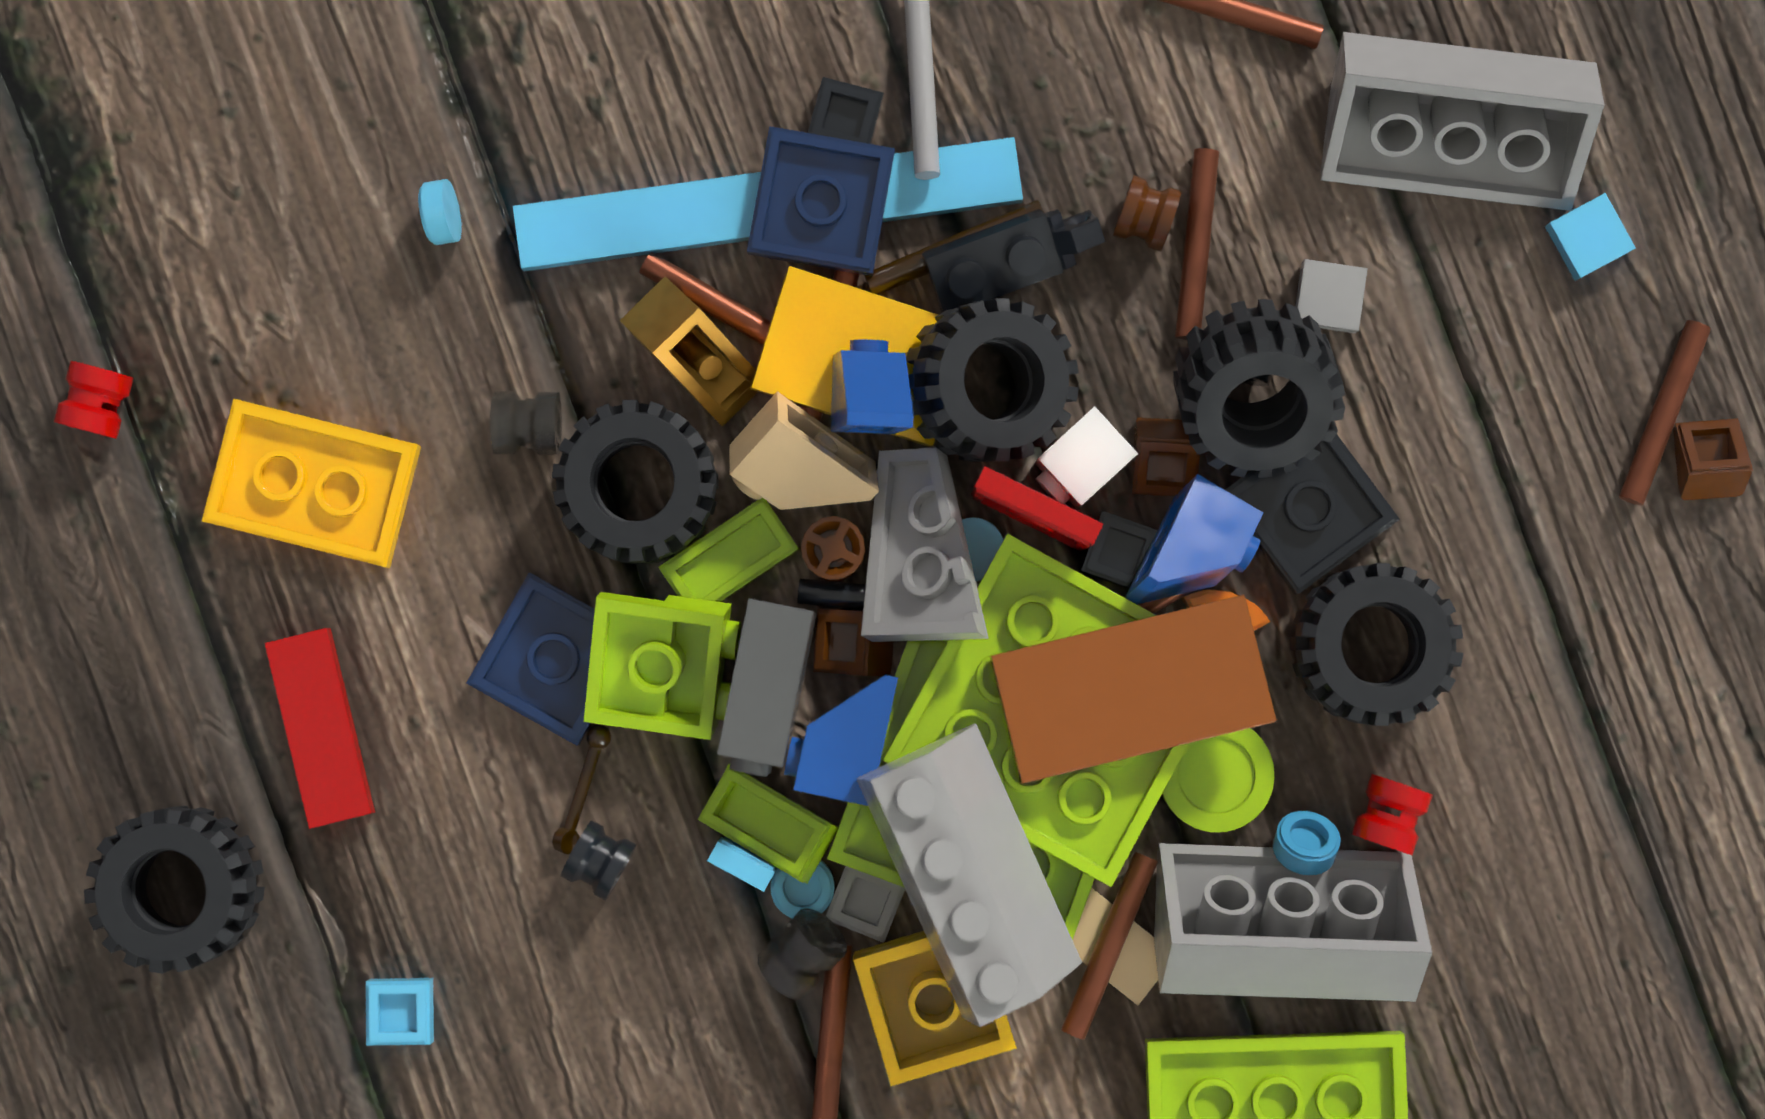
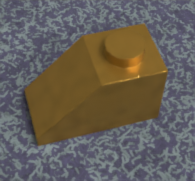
(692, 350)

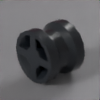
(598, 860)

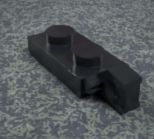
(1009, 256)

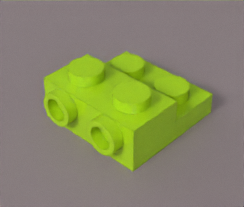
(660, 664)

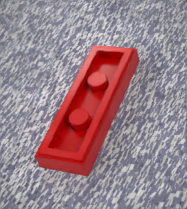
(319, 727)

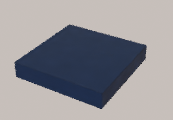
(821, 201)
(541, 658)

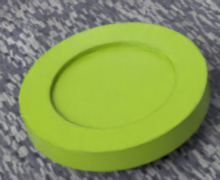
(1221, 782)

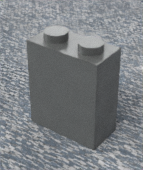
(766, 686)

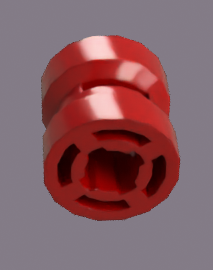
(93, 399)
(1386, 828)

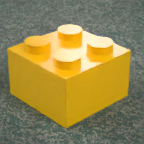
(917, 1014)

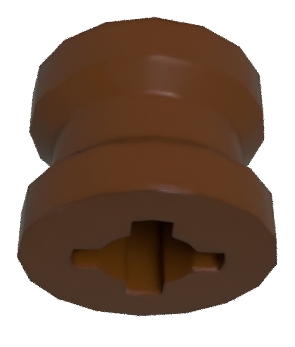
(1147, 213)
(825, 544)

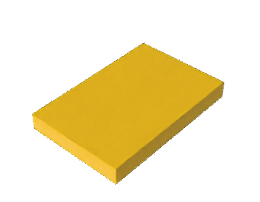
(818, 320)
(311, 483)

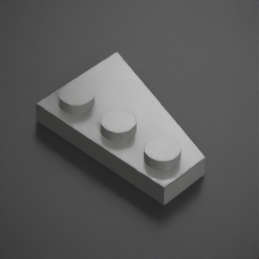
(919, 555)

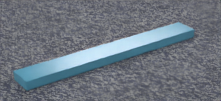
(723, 208)

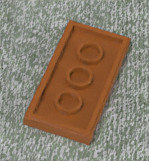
(1132, 689)

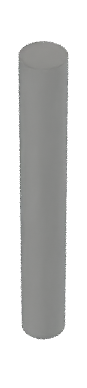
(922, 89)

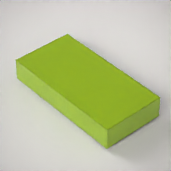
(730, 555)
(768, 824)

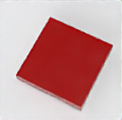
(1035, 510)

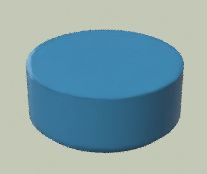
(1306, 843)

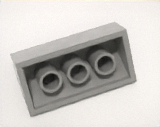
(1460, 121)
(971, 875)
(1254, 928)

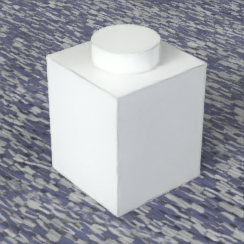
(1083, 460)

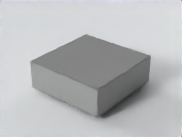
(1331, 294)
(865, 904)

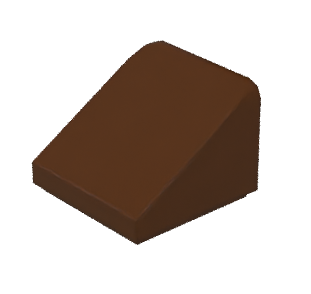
(1163, 458)
(1711, 459)
(844, 650)

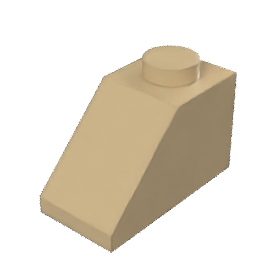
(798, 460)

